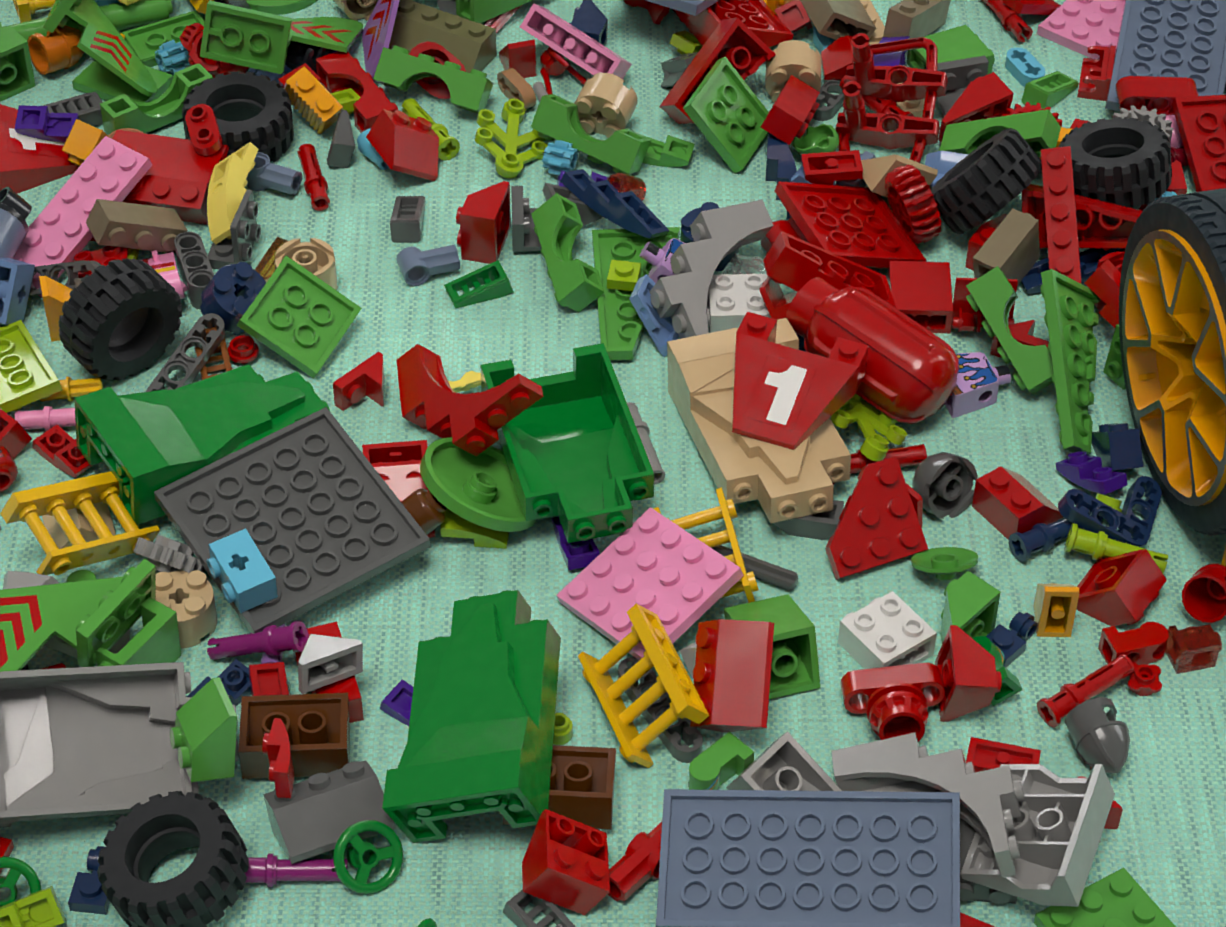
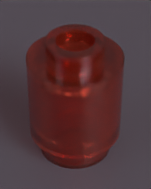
(626, 183)

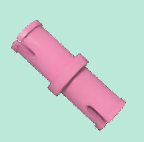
(46, 418)

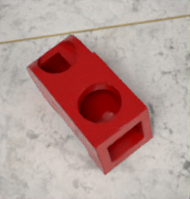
(1140, 644)

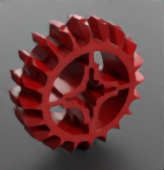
(913, 203)

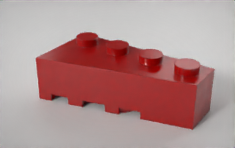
(728, 40)
(1098, 222)
(797, 262)

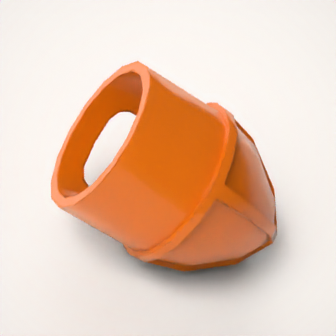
(55, 50)

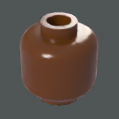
(425, 509)

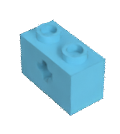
(242, 571)

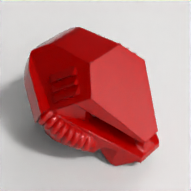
(192, 39)

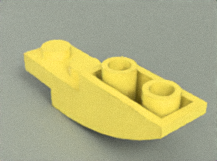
(227, 190)

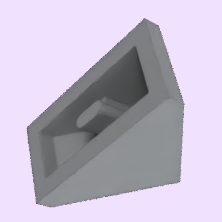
(328, 661)

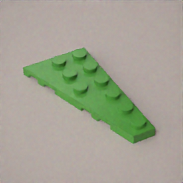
(618, 320)
(1073, 354)

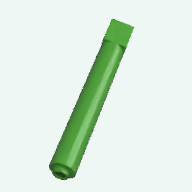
(119, 14)

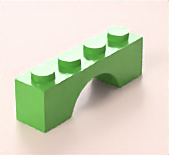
(401, 70)
(146, 117)
(560, 121)
(1036, 128)
(557, 227)
(995, 298)

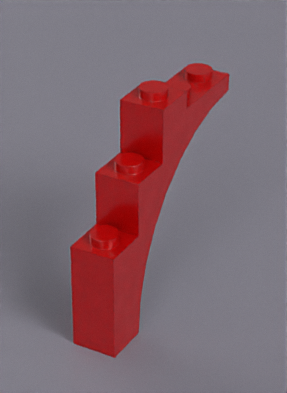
(467, 418)

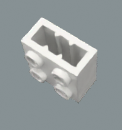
(732, 297)
(886, 634)

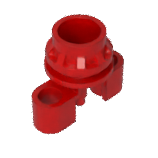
(894, 697)

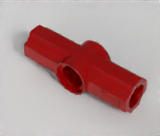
(637, 864)

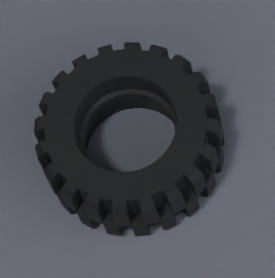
(246, 111)
(1120, 161)
(985, 181)
(120, 319)
(153, 833)

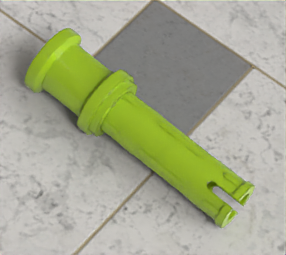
(448, 145)
(1099, 546)

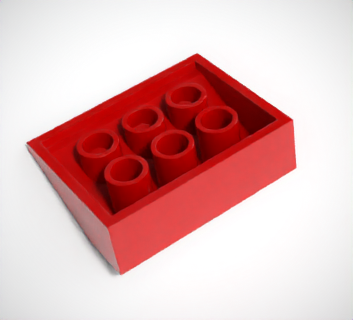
(752, 13)
(177, 176)

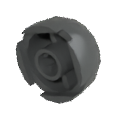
(945, 484)

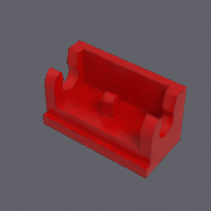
(1097, 73)

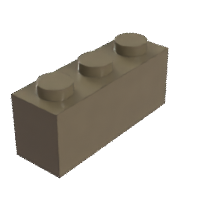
(916, 18)
(135, 225)

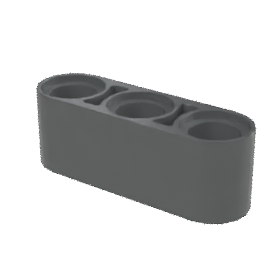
(193, 265)

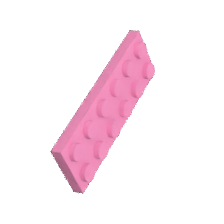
(61, 226)

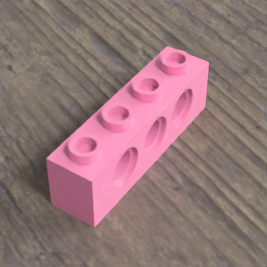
(573, 43)

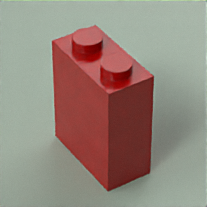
(923, 292)

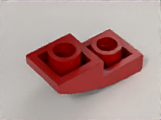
(61, 451)
(278, 749)

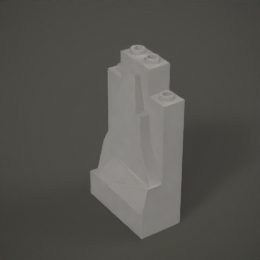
(89, 740)

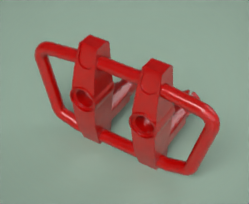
(883, 82)

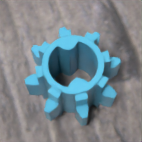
(172, 57)
(559, 157)

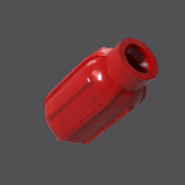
(907, 365)

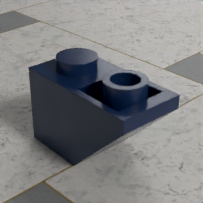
(591, 21)
(1118, 446)

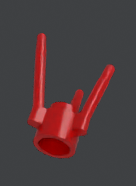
(555, 64)

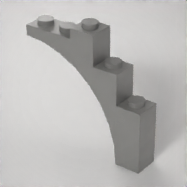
(693, 263)
(900, 765)

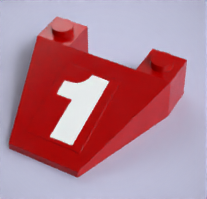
(28, 160)
(786, 391)

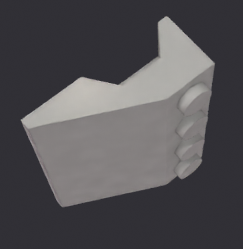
(1054, 836)

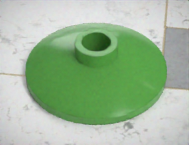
(944, 561)

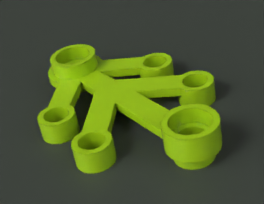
(507, 162)
(868, 418)

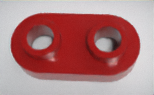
(203, 129)

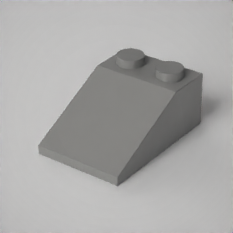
(784, 768)

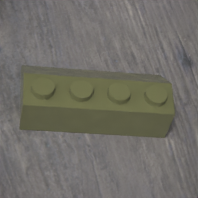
(465, 39)

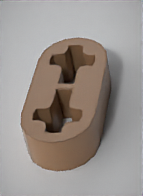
(516, 87)

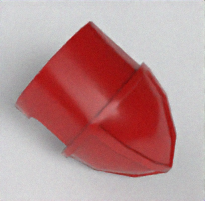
(1206, 593)

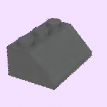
(325, 808)

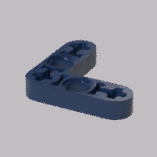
(1126, 521)

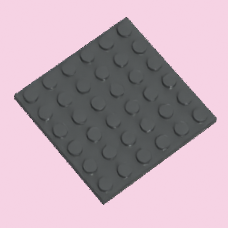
(308, 507)

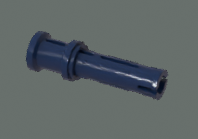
(1040, 538)

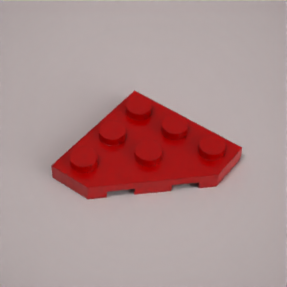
(875, 522)

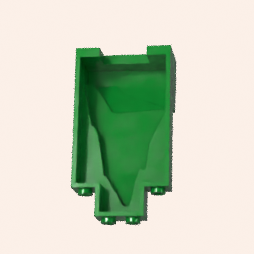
(172, 433)
(576, 448)
(479, 720)

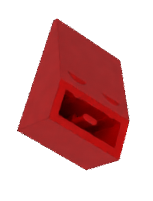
(399, 466)

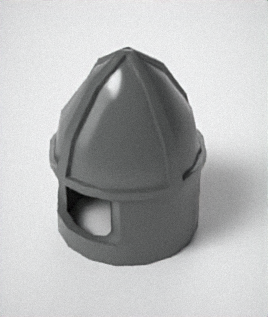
(1098, 734)

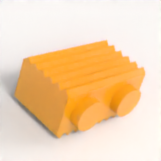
(312, 100)

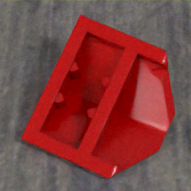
(837, 58)

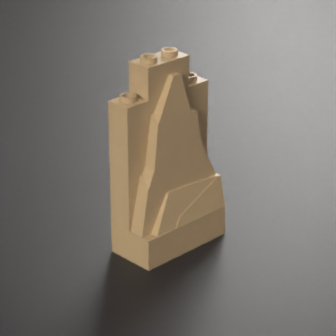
(748, 469)

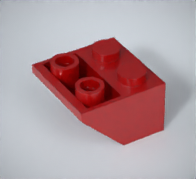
(566, 863)

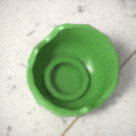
(817, 140)

